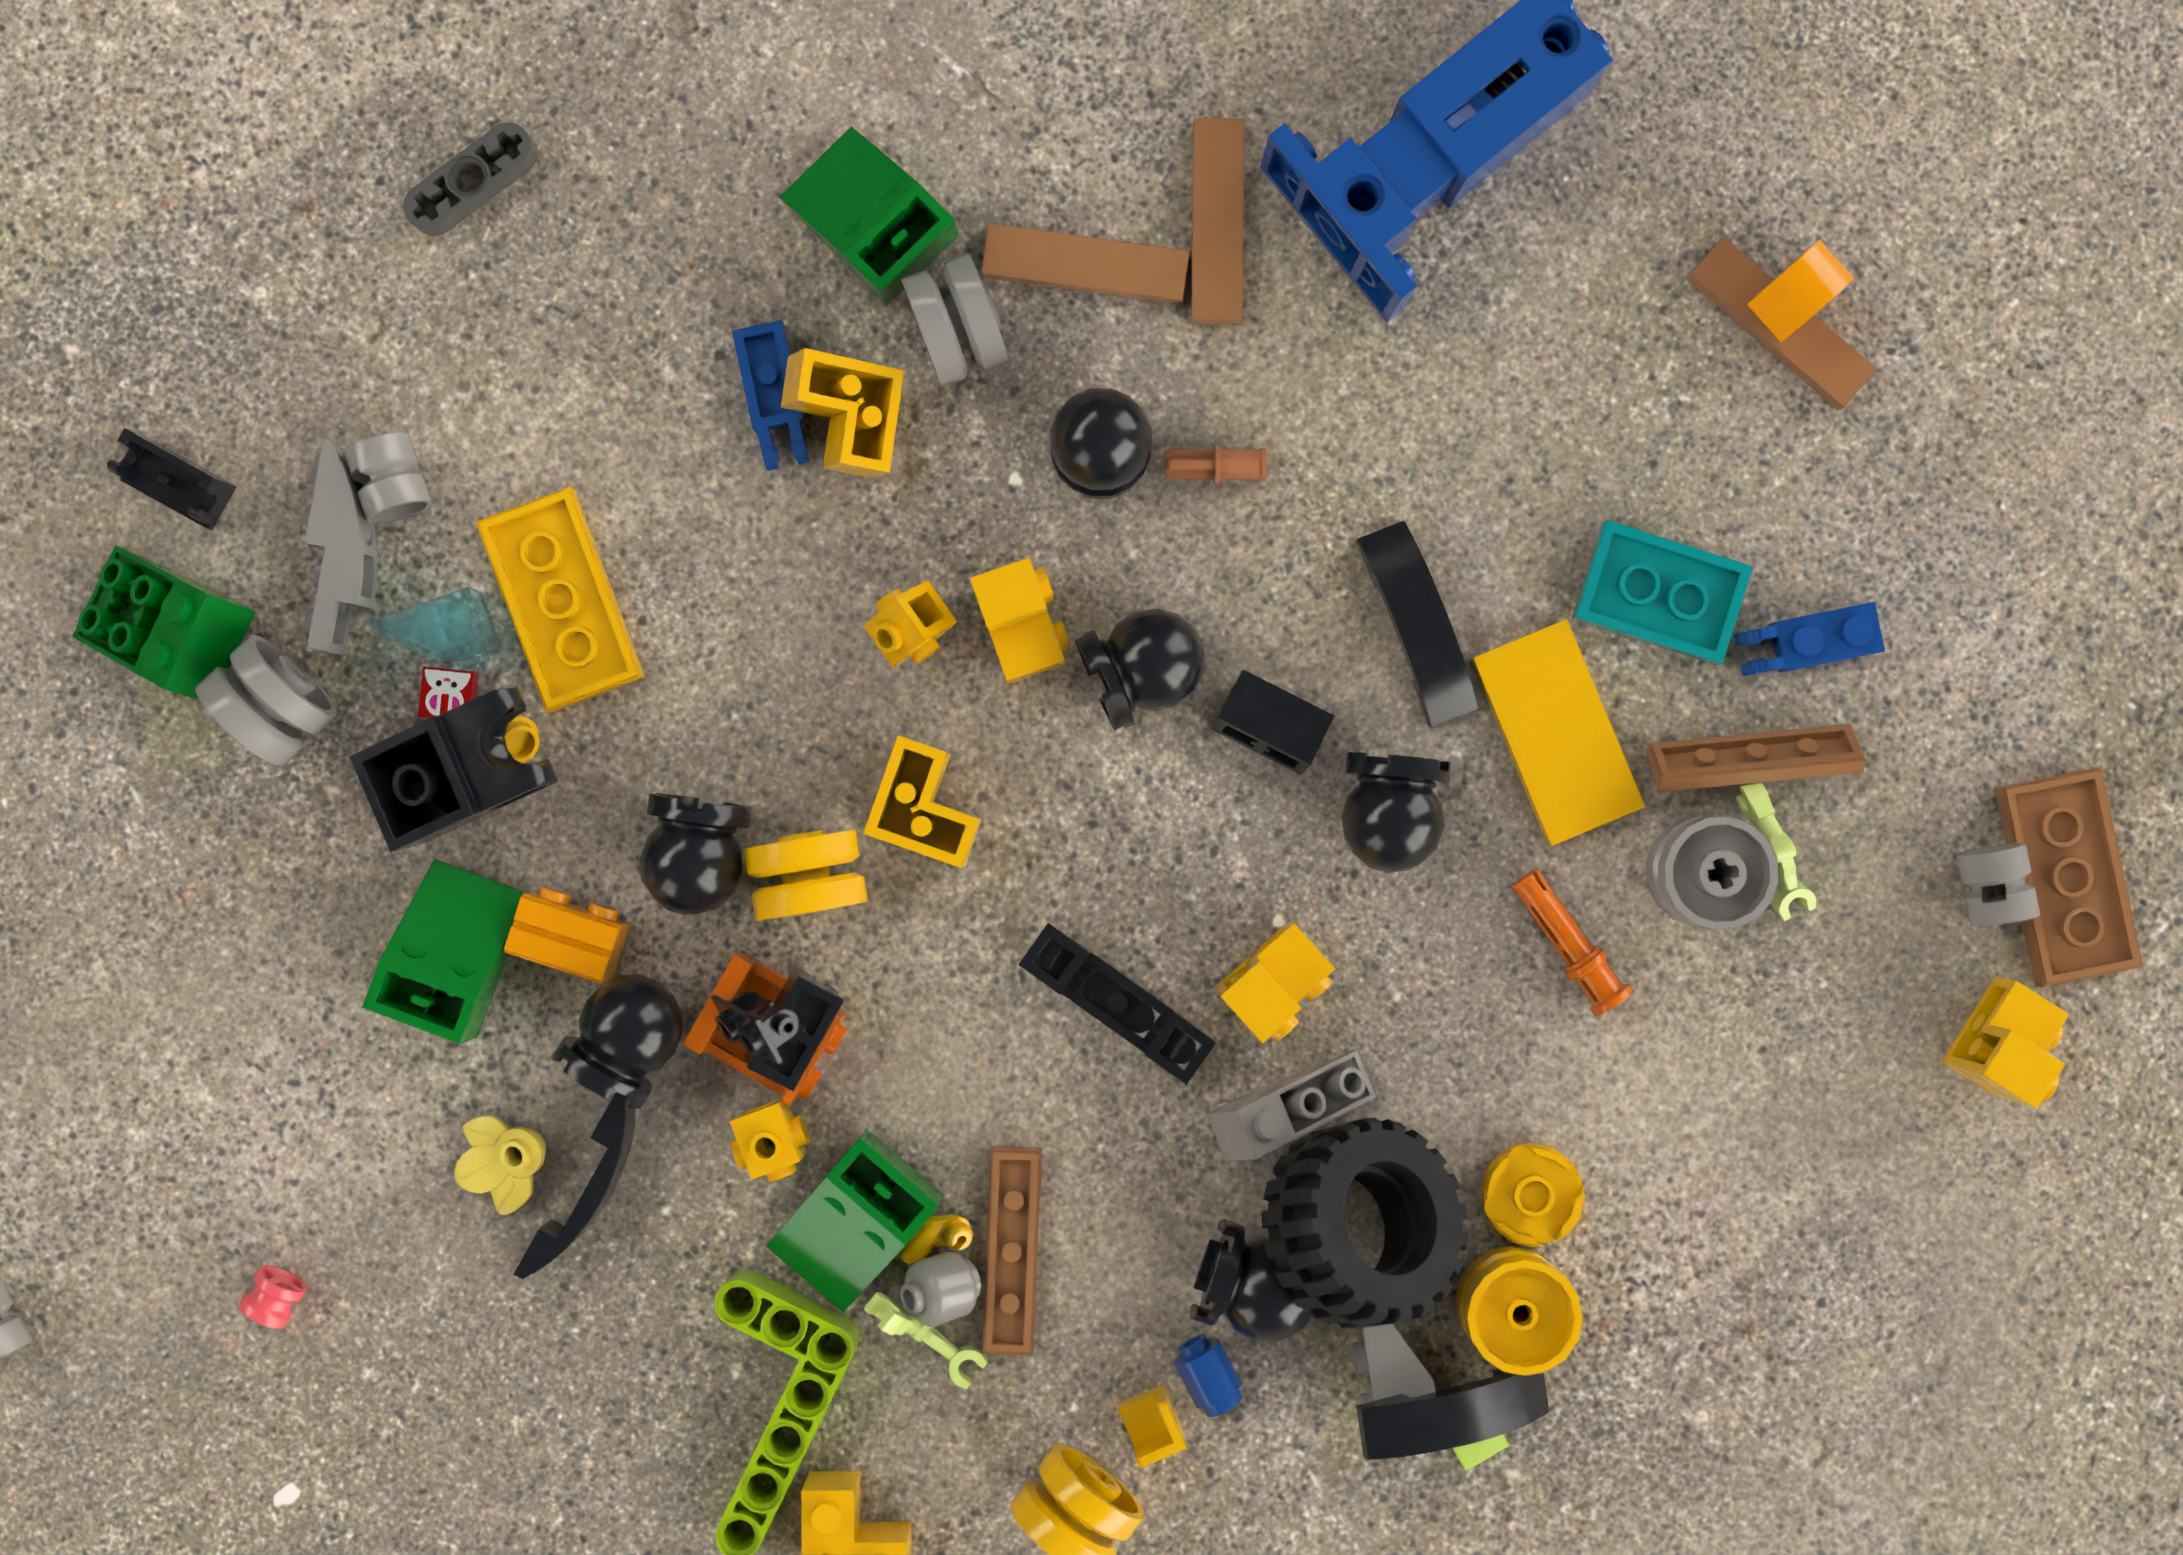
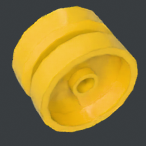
(805, 874)
(1536, 1335)
(1076, 1506)

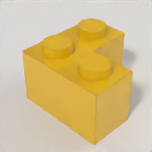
(859, 401)
(1018, 619)
(907, 811)
(1273, 981)
(2008, 1044)
(834, 1524)

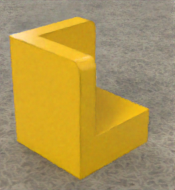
(1152, 1426)

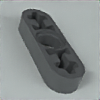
(448, 175)

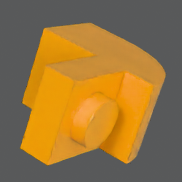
(1800, 291)

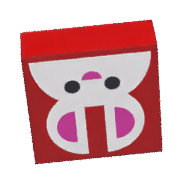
(445, 690)

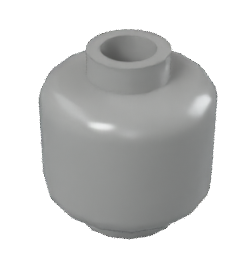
(940, 1288)

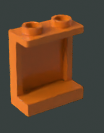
(750, 974)

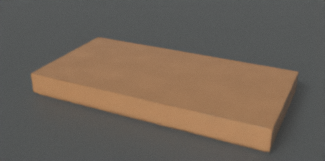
(2076, 874)

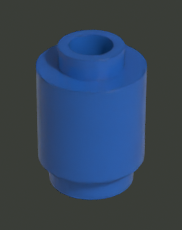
(1208, 1375)

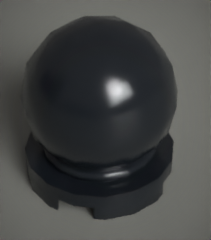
(1100, 443)
(1145, 663)
(1393, 812)
(692, 855)
(624, 1034)
(1243, 1287)

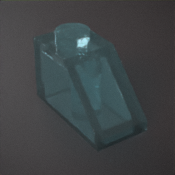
(446, 629)

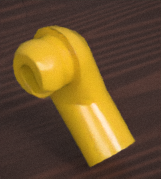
(937, 1232)

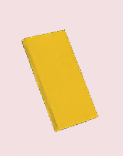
(560, 599)
(1557, 733)

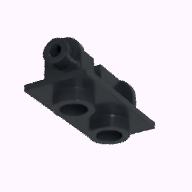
(755, 1023)

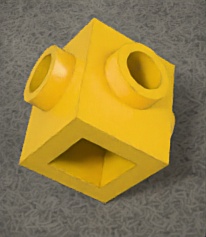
(910, 624)
(774, 1122)

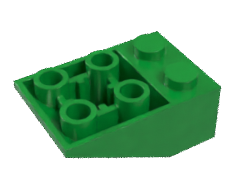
(870, 214)
(161, 623)
(446, 954)
(856, 1221)

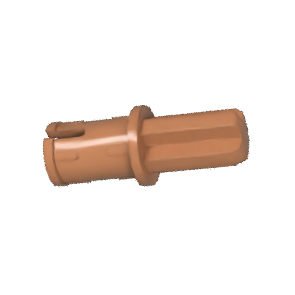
(1215, 464)

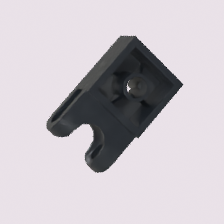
(448, 771)

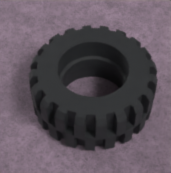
(1417, 1212)

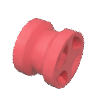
(272, 1296)

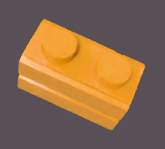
(567, 935)

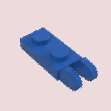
(763, 363)
(1816, 639)

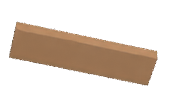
(1217, 221)
(1085, 264)
(1810, 352)
(1755, 758)
(1012, 1250)

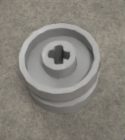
(956, 319)
(266, 700)
(1742, 876)

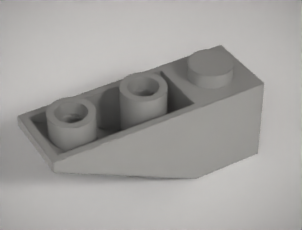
(1290, 1107)
(1389, 1365)

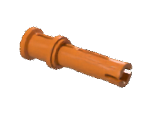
(1583, 960)

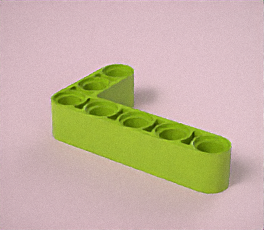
(793, 1409)

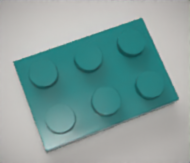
(1662, 592)

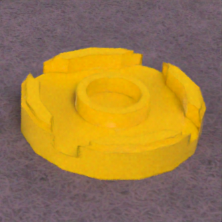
(1532, 1194)

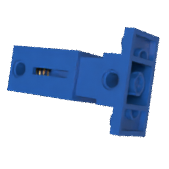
(1439, 142)

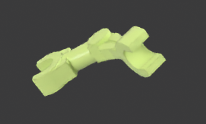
(1758, 809)
(897, 1321)

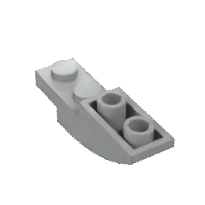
(349, 560)

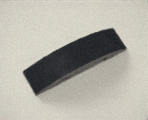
(1419, 622)
(1118, 1002)
(615, 1133)
(1451, 1416)

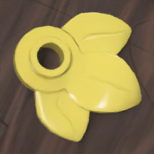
(494, 1164)

